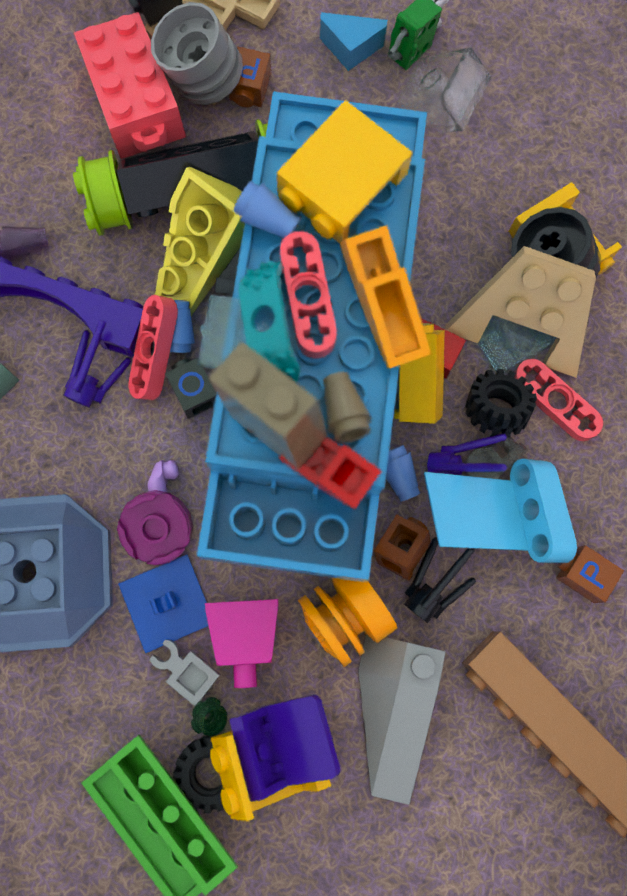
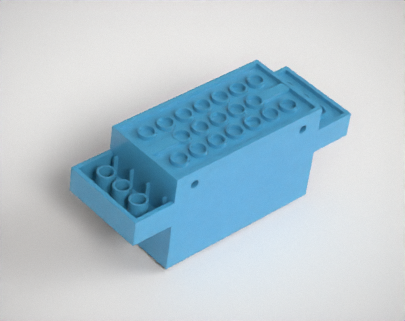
(255, 503)

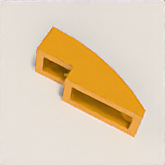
(385, 296)

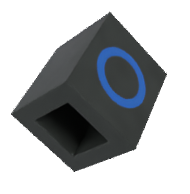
(192, 386)

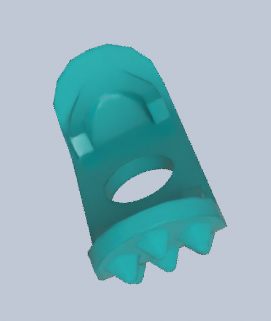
(259, 290)

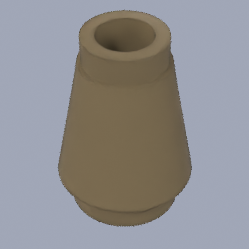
(345, 409)

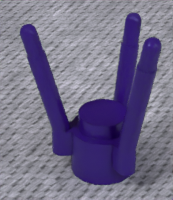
(81, 386)
(448, 463)

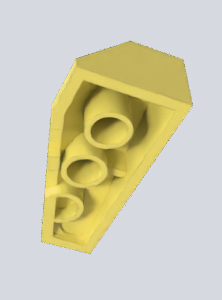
(200, 237)

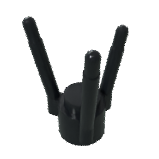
(426, 600)

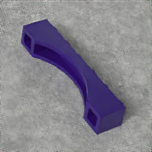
(90, 306)

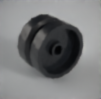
(559, 234)

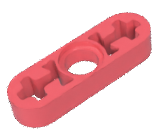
(314, 263)
(156, 325)
(572, 398)

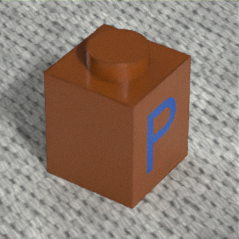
(254, 78)
(590, 575)

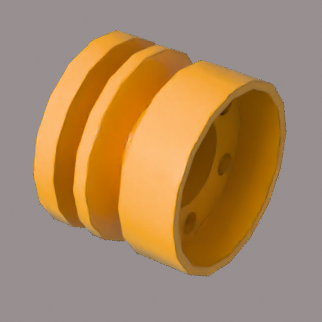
(346, 616)

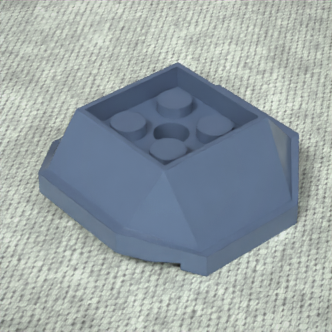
(70, 578)

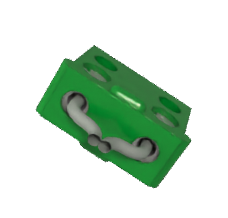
(415, 31)

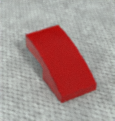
(338, 472)

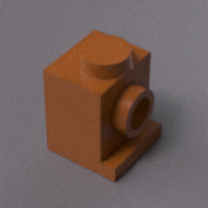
(400, 532)

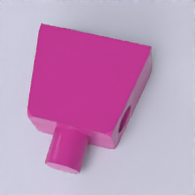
(243, 636)

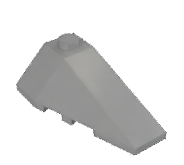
(398, 701)

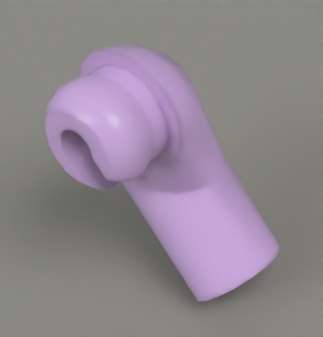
(161, 473)

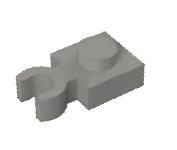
(190, 675)

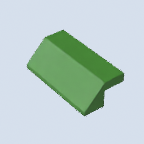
(159, 822)

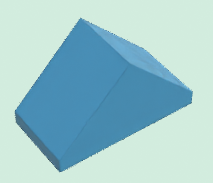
(352, 37)

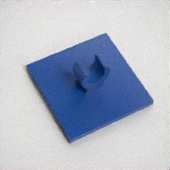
(165, 603)

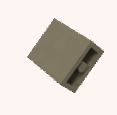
(270, 405)

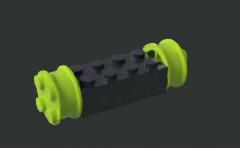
(150, 179)

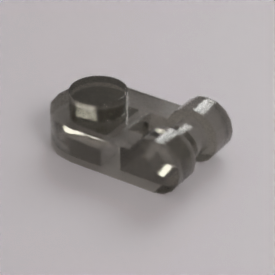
(488, 455)

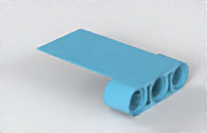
(504, 514)

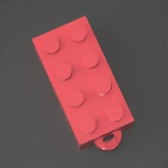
(130, 85)

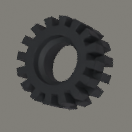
(504, 388)
(199, 796)

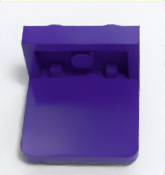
(284, 746)

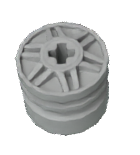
(197, 53)

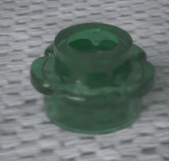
(214, 722)

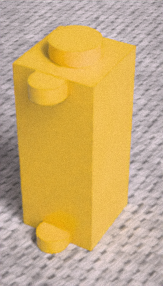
(423, 383)

